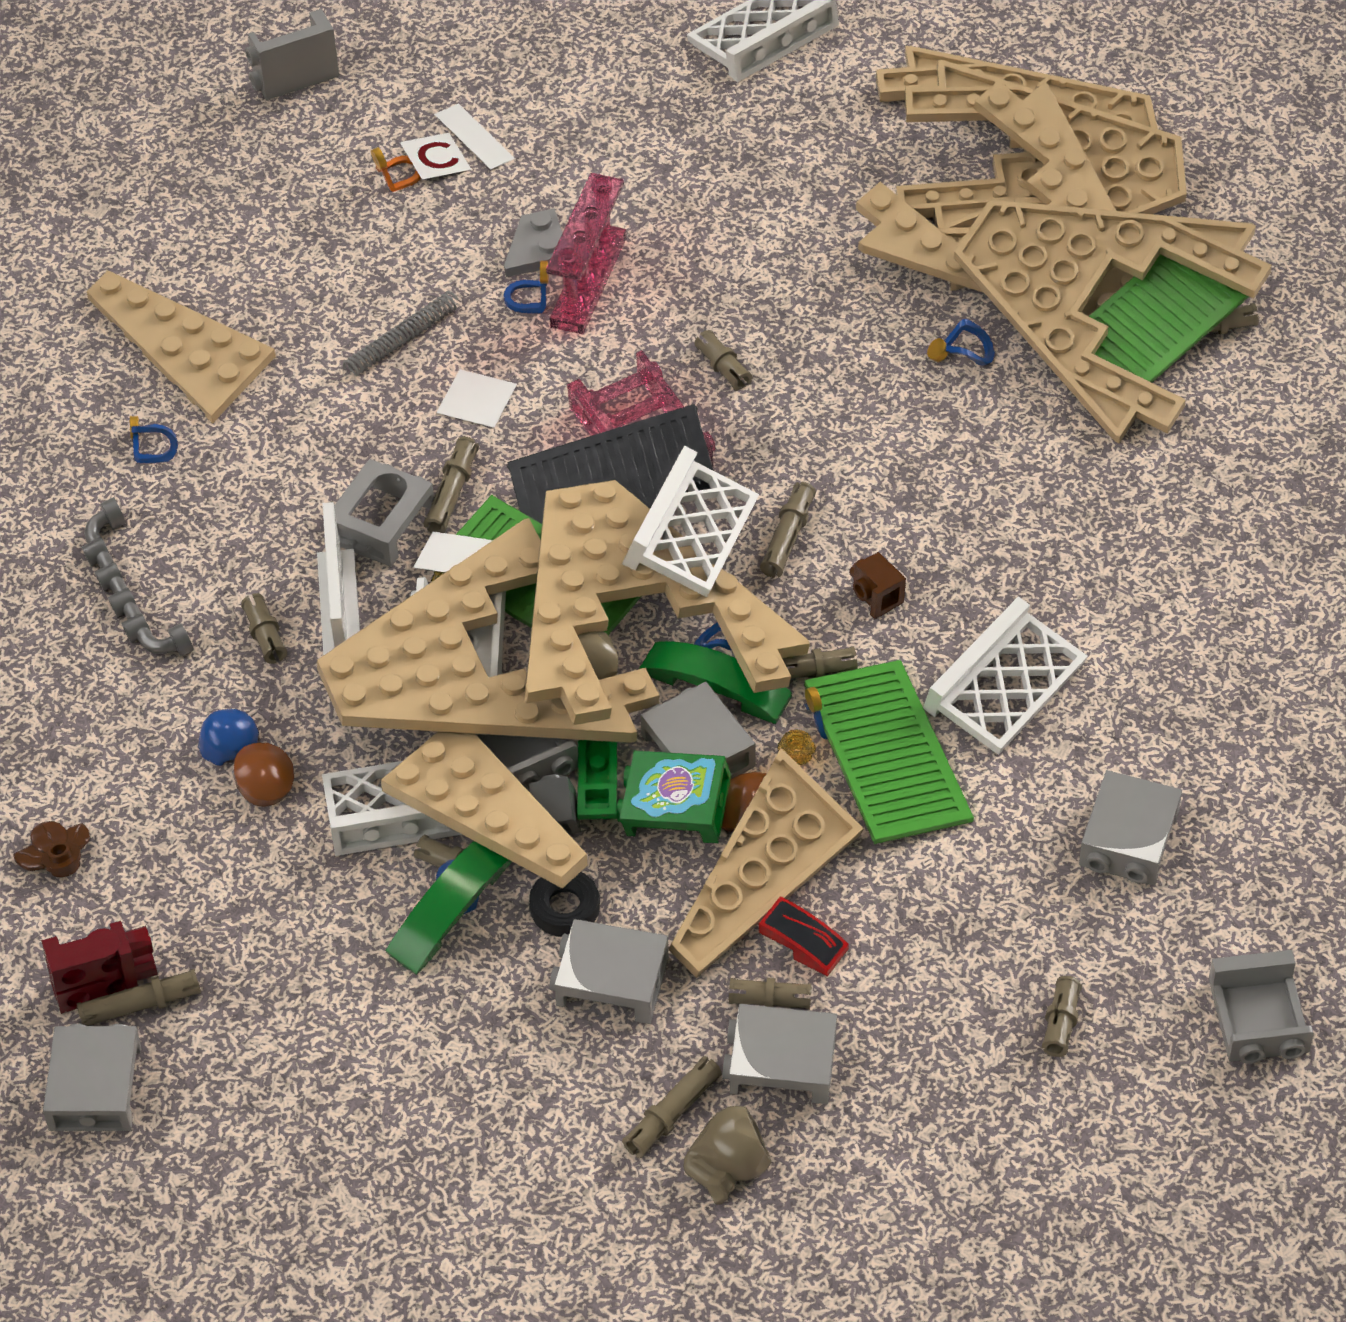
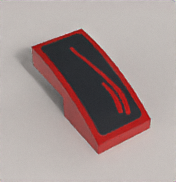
(809, 938)

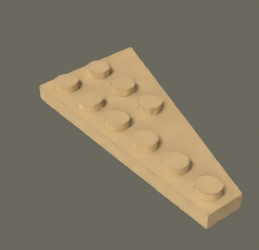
(190, 349)
(476, 795)
(773, 852)

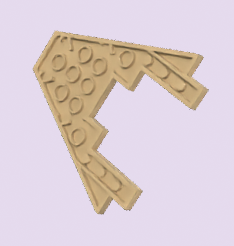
(1133, 161)
(1064, 180)
(961, 202)
(1049, 260)
(581, 567)
(424, 674)

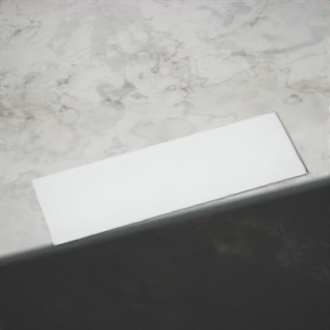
(474, 136)

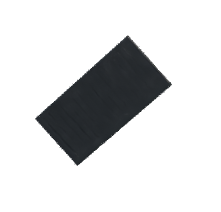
(632, 454)

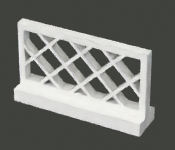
(770, 41)
(661, 517)
(336, 586)
(976, 663)
(371, 826)

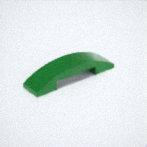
(721, 671)
(597, 780)
(444, 905)

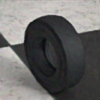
(560, 923)

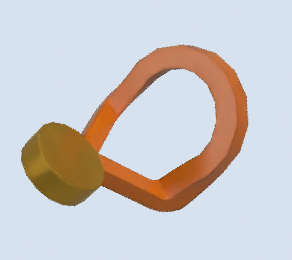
(382, 165)

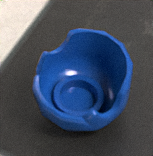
(226, 734)

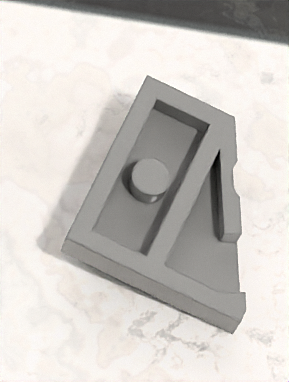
(533, 242)

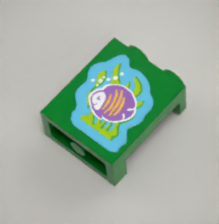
(675, 793)

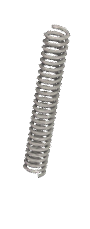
(431, 306)

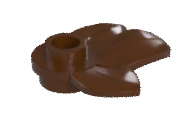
(54, 849)

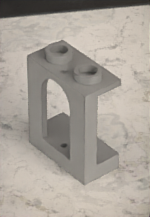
(376, 541)

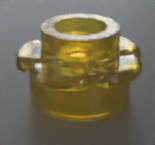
(798, 740)

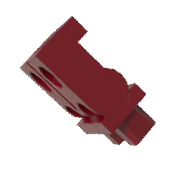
(98, 964)

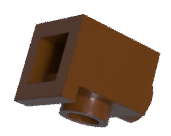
(878, 584)

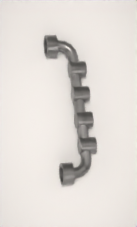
(122, 599)

